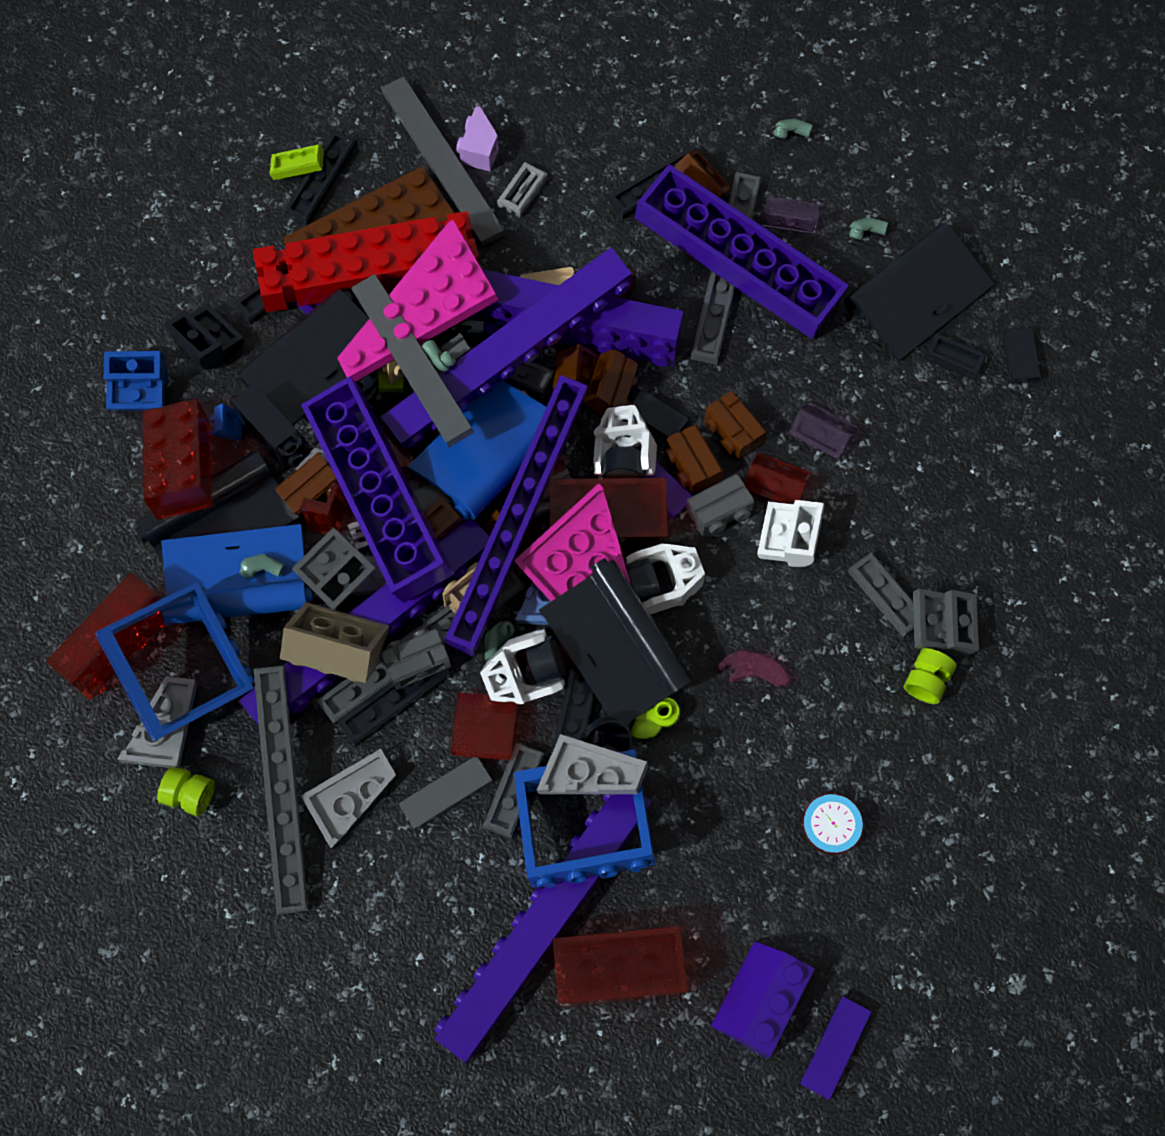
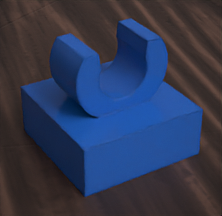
(226, 423)

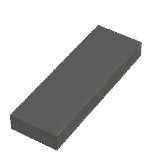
(884, 593)
(445, 793)
(504, 811)

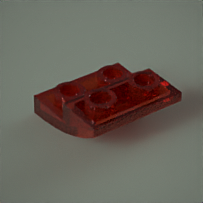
(483, 727)

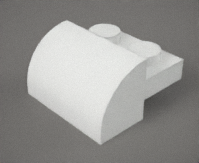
(791, 532)

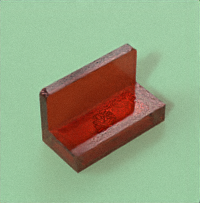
(776, 479)
(322, 515)

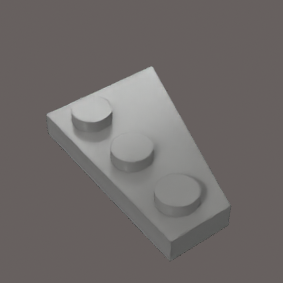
(590, 769)
(348, 795)

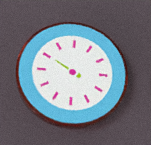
(832, 823)

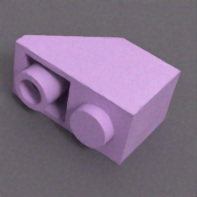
(479, 143)

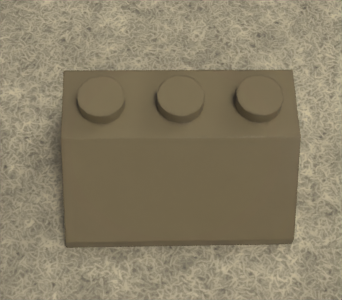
(333, 642)

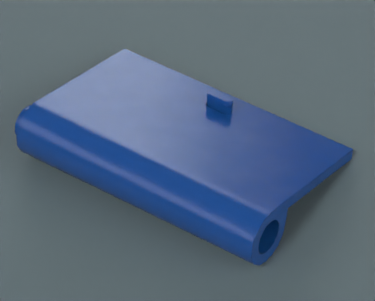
(489, 458)
(216, 565)

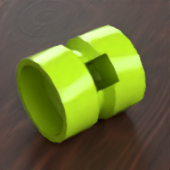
(930, 675)
(182, 789)

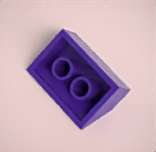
(762, 998)

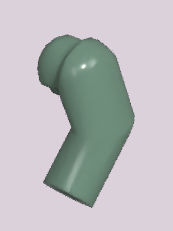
(793, 125)
(867, 224)
(435, 356)
(261, 562)
(496, 637)

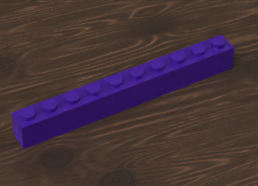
(517, 343)
(516, 516)
(462, 549)
(533, 933)

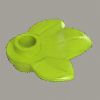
(651, 722)

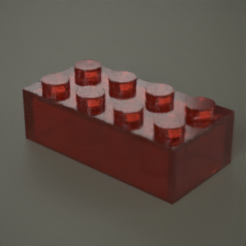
(176, 459)
(635, 504)
(82, 658)
(619, 967)

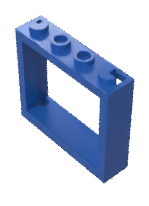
(214, 623)
(579, 870)

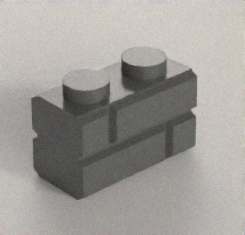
(720, 505)
(415, 658)

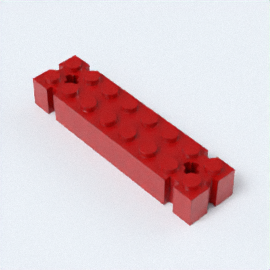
(320, 265)

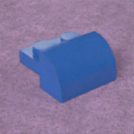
(135, 380)

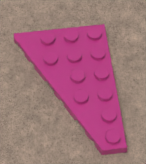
(431, 298)
(572, 546)

